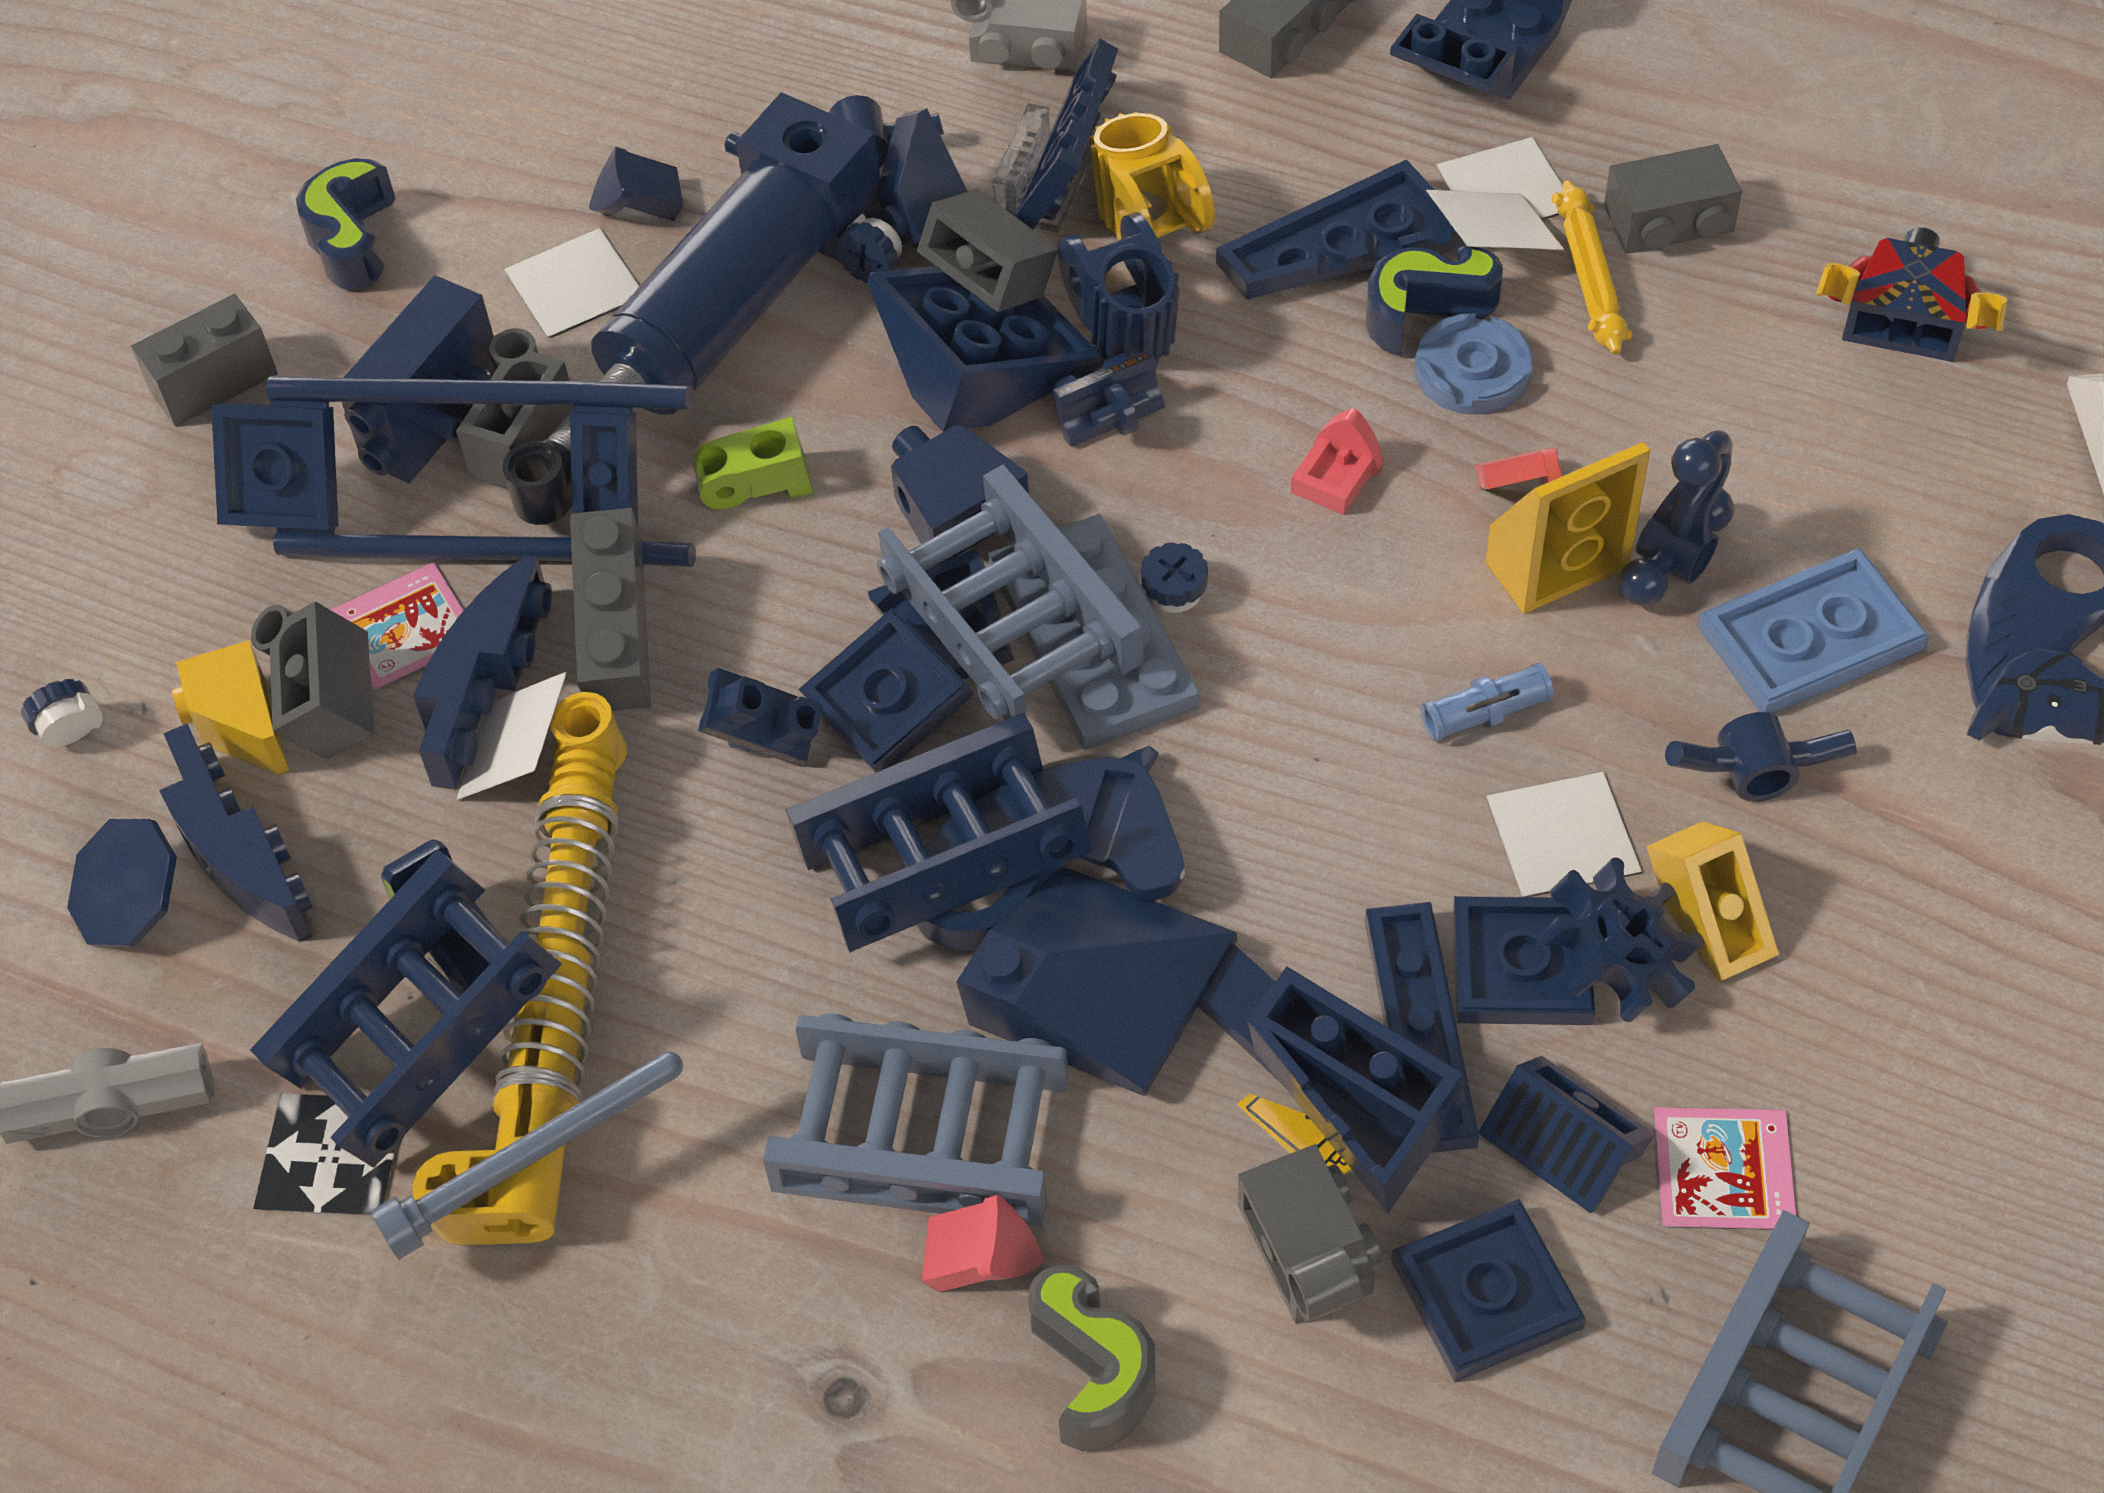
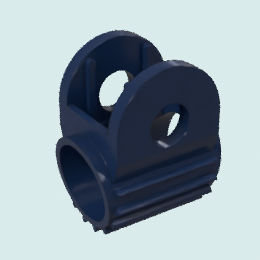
(1133, 317)

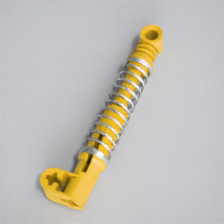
(547, 1030)

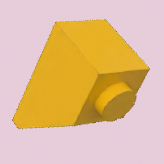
(231, 705)
(1715, 896)

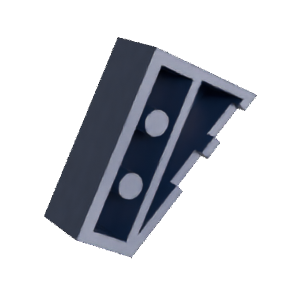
(1357, 1081)

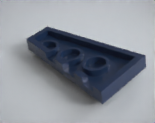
(1339, 234)

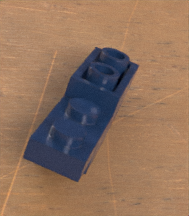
(475, 657)
(232, 842)

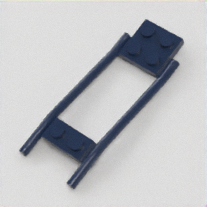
(281, 462)

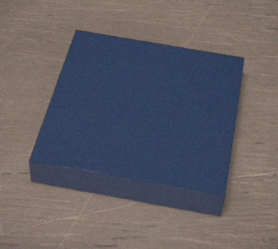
(886, 691)
(1507, 970)
(1487, 1290)

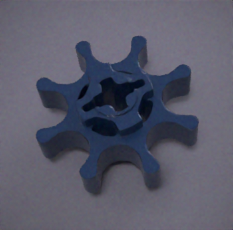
(1622, 939)

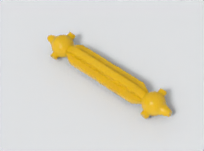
(1591, 267)

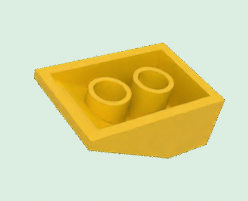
(1569, 530)

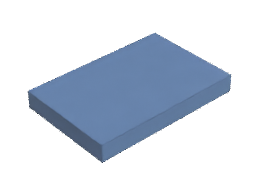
(1812, 631)

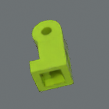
(751, 465)

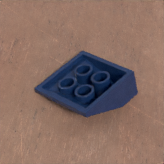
(964, 356)
(1094, 976)

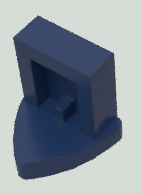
(637, 184)

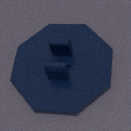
(122, 882)

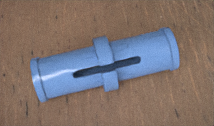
(1524, 689)

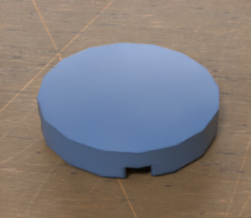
(1473, 364)

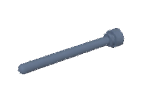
(410, 1220)

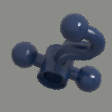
(1680, 531)

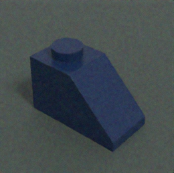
(915, 175)

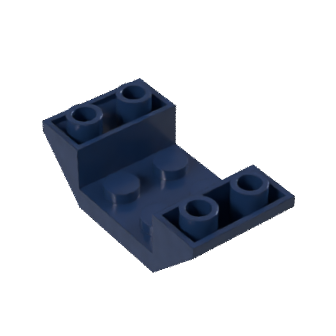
(1483, 41)

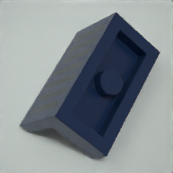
(1563, 1131)

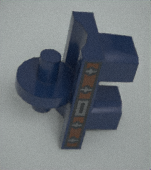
(1108, 398)
(759, 717)

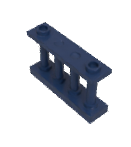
(920, 791)
(368, 971)

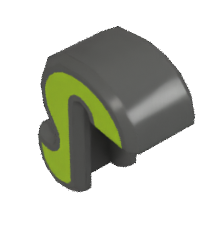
(1102, 1344)

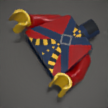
(1911, 297)

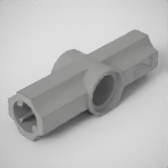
(105, 1093)

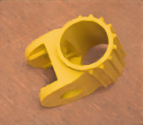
(1143, 155)

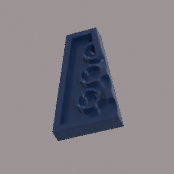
(1069, 136)

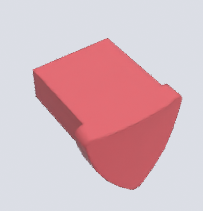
(1339, 462)
(1518, 468)
(978, 1246)

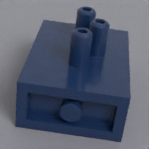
(434, 337)

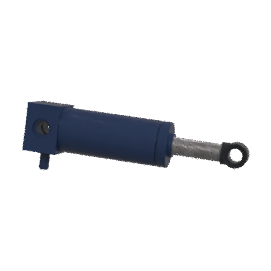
(795, 197)

